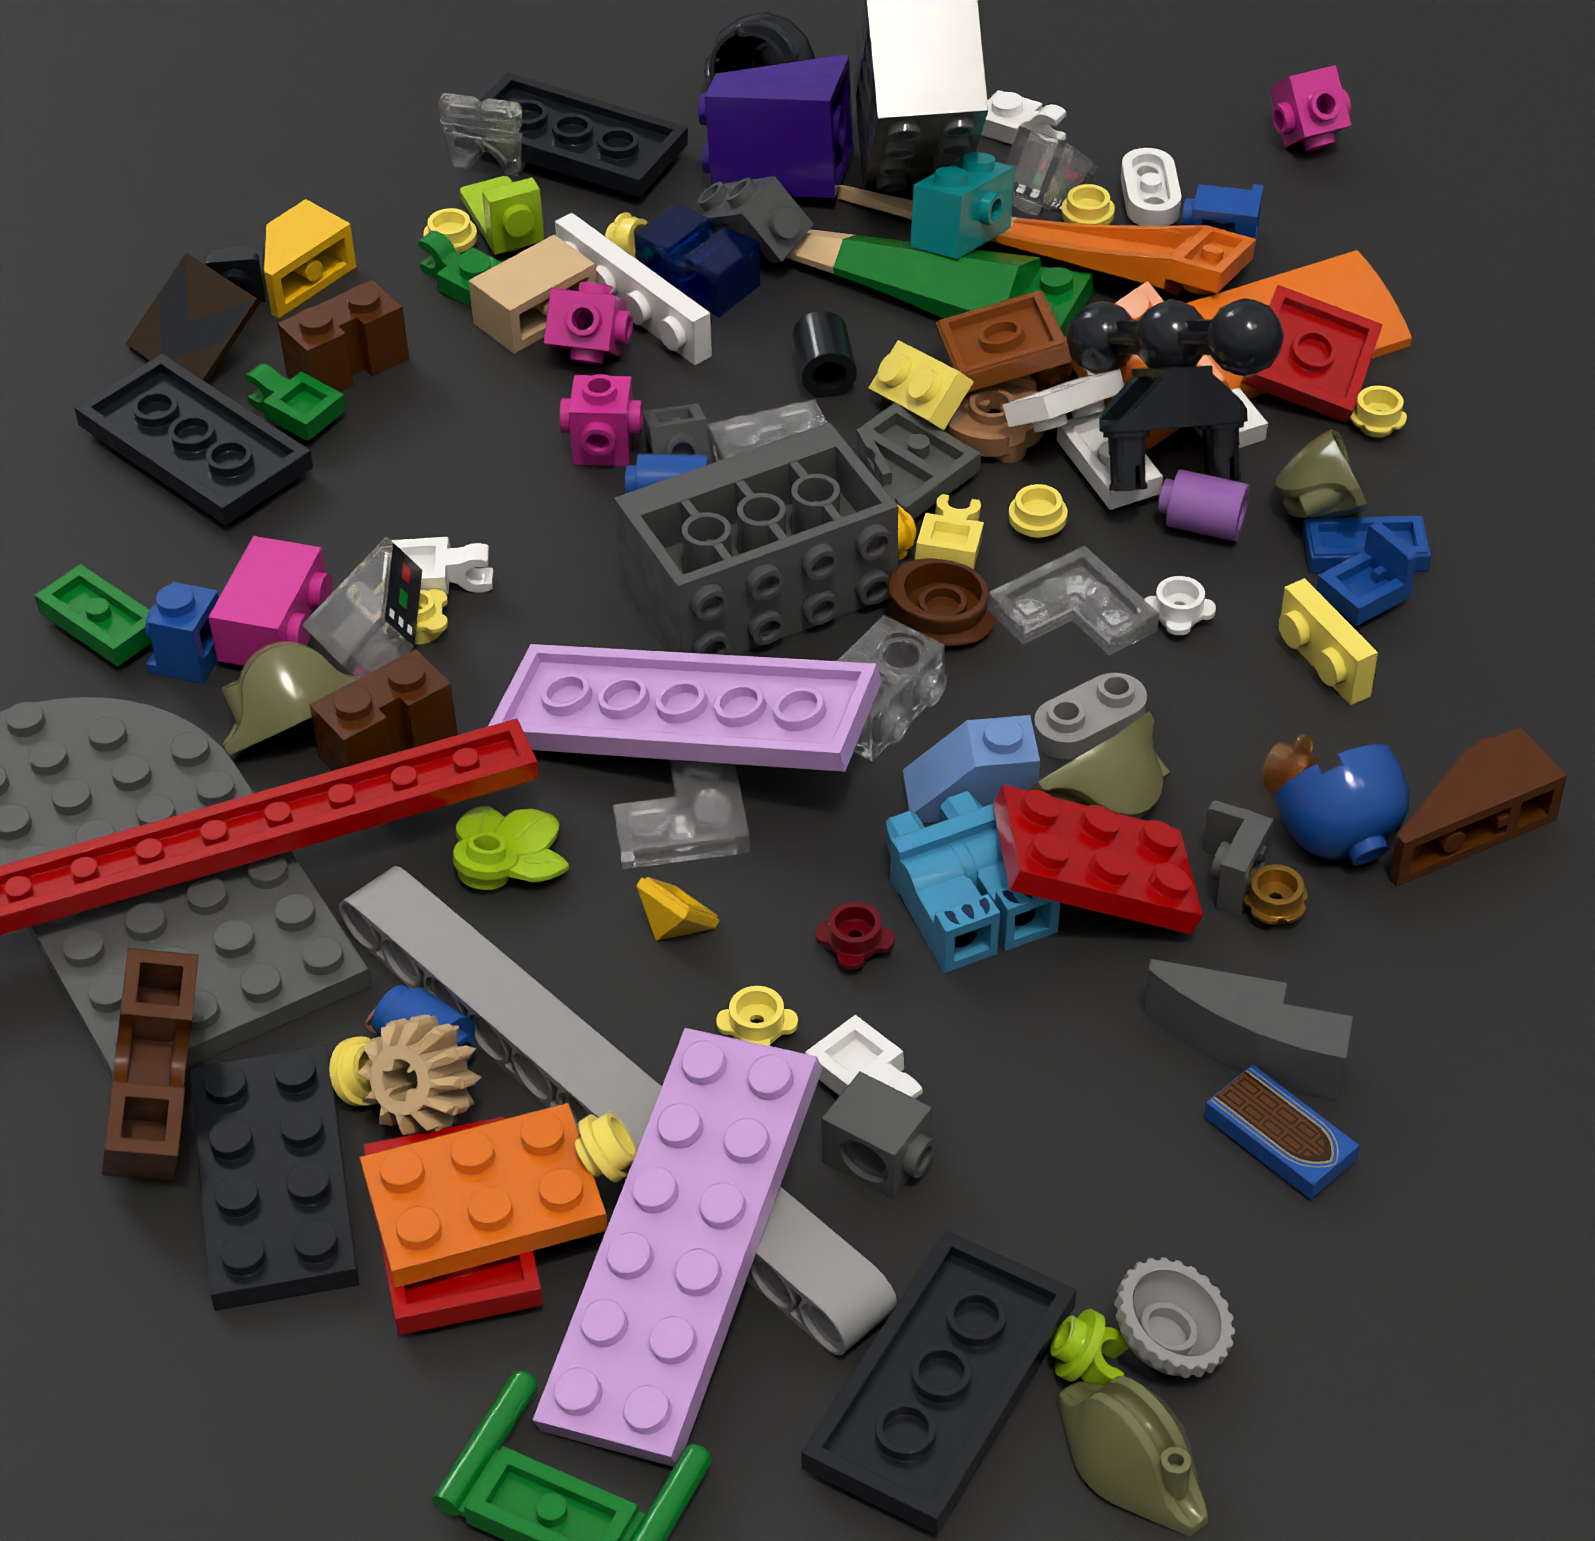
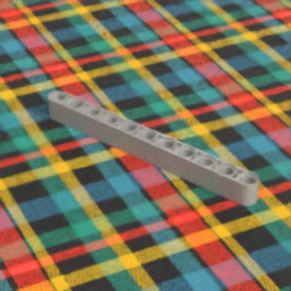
(563, 1060)

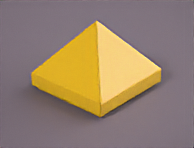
(672, 910)

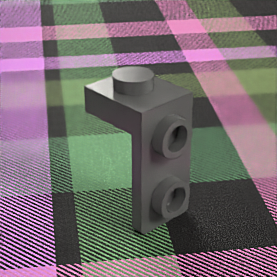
(761, 210)

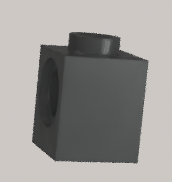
(878, 1135)

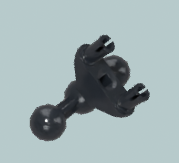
(1174, 389)

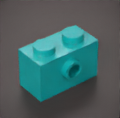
(962, 205)

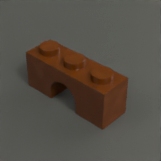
(150, 1065)

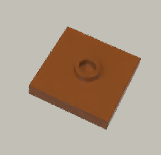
(1004, 340)

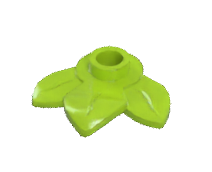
(505, 847)

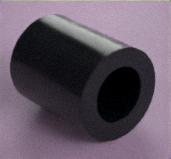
(824, 354)

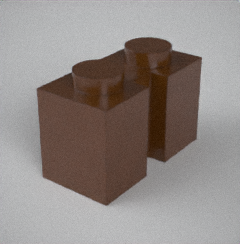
(345, 336)
(384, 713)

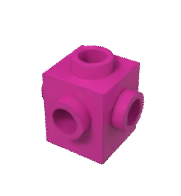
(1310, 108)
(570, 318)
(601, 419)

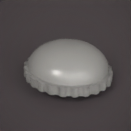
(1173, 1318)

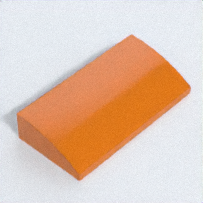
(1339, 281)

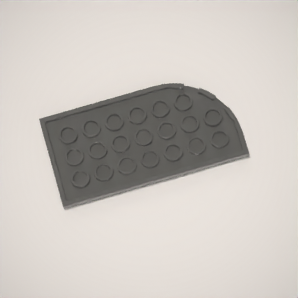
(258, 928)

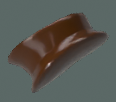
(941, 601)

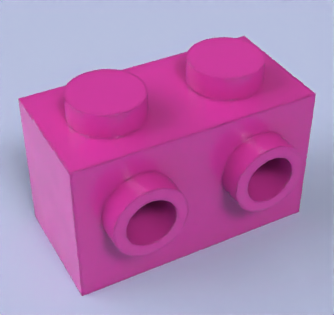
(268, 598)

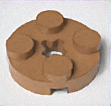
(990, 431)

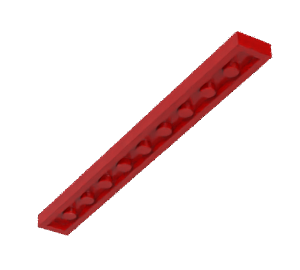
(263, 825)

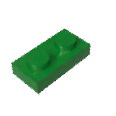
(95, 614)

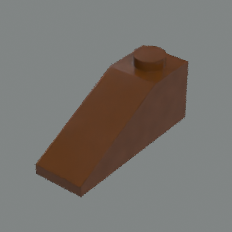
(1486, 798)

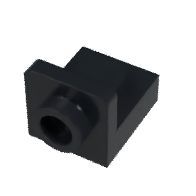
(242, 267)

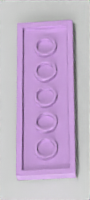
(691, 706)
(678, 1247)

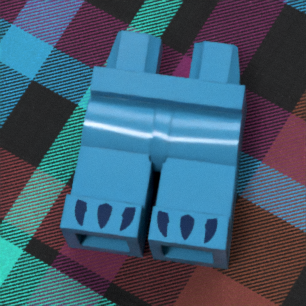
(959, 884)

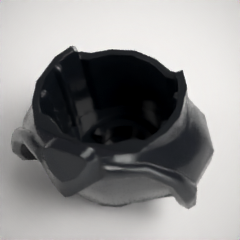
(755, 43)

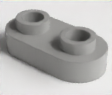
(1088, 715)

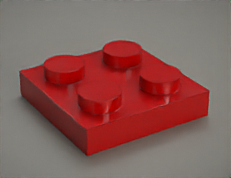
(1320, 356)

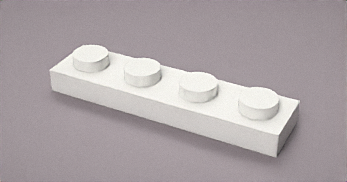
(651, 299)

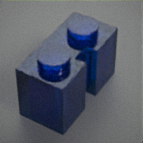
(697, 260)

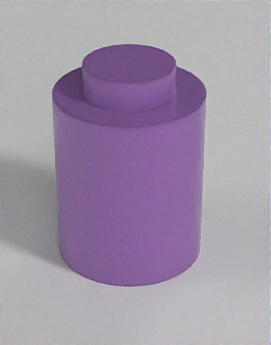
(1205, 504)

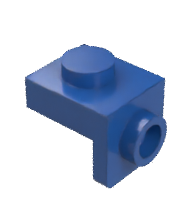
(1372, 578)

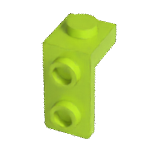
(506, 212)

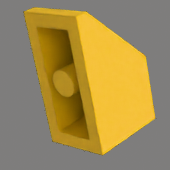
(305, 254)

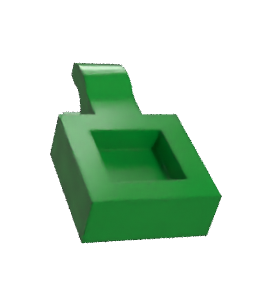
(452, 268)
(295, 404)

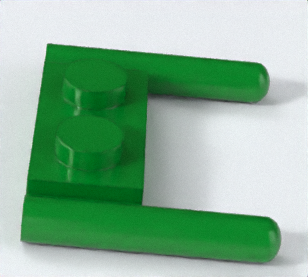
(536, 1502)

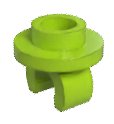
(1080, 1347)

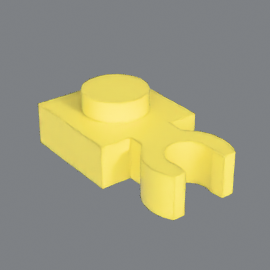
(951, 533)

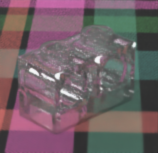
(910, 677)

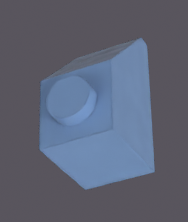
(973, 759)

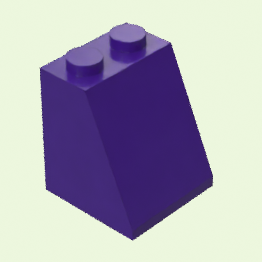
(781, 124)

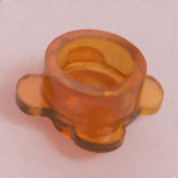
(1287, 761)

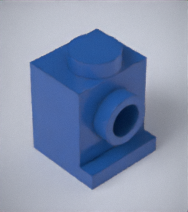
(1225, 209)
(182, 632)

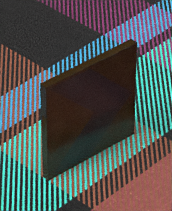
(194, 318)

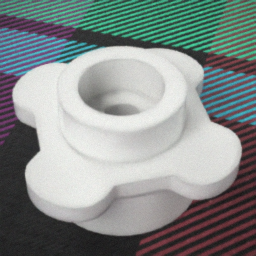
(1181, 604)

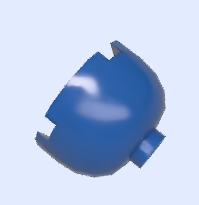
(1348, 807)

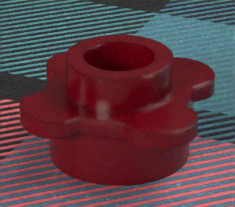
(854, 934)

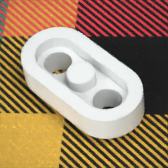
(1150, 187)

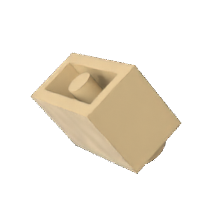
(514, 295)

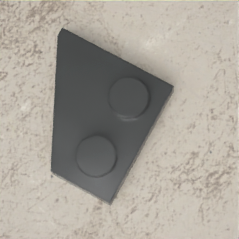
(914, 458)

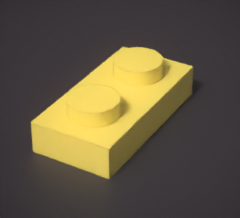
(921, 384)
(1327, 641)

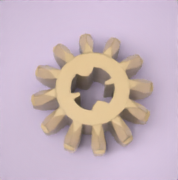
(419, 1074)

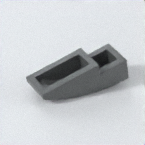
(1247, 1023)

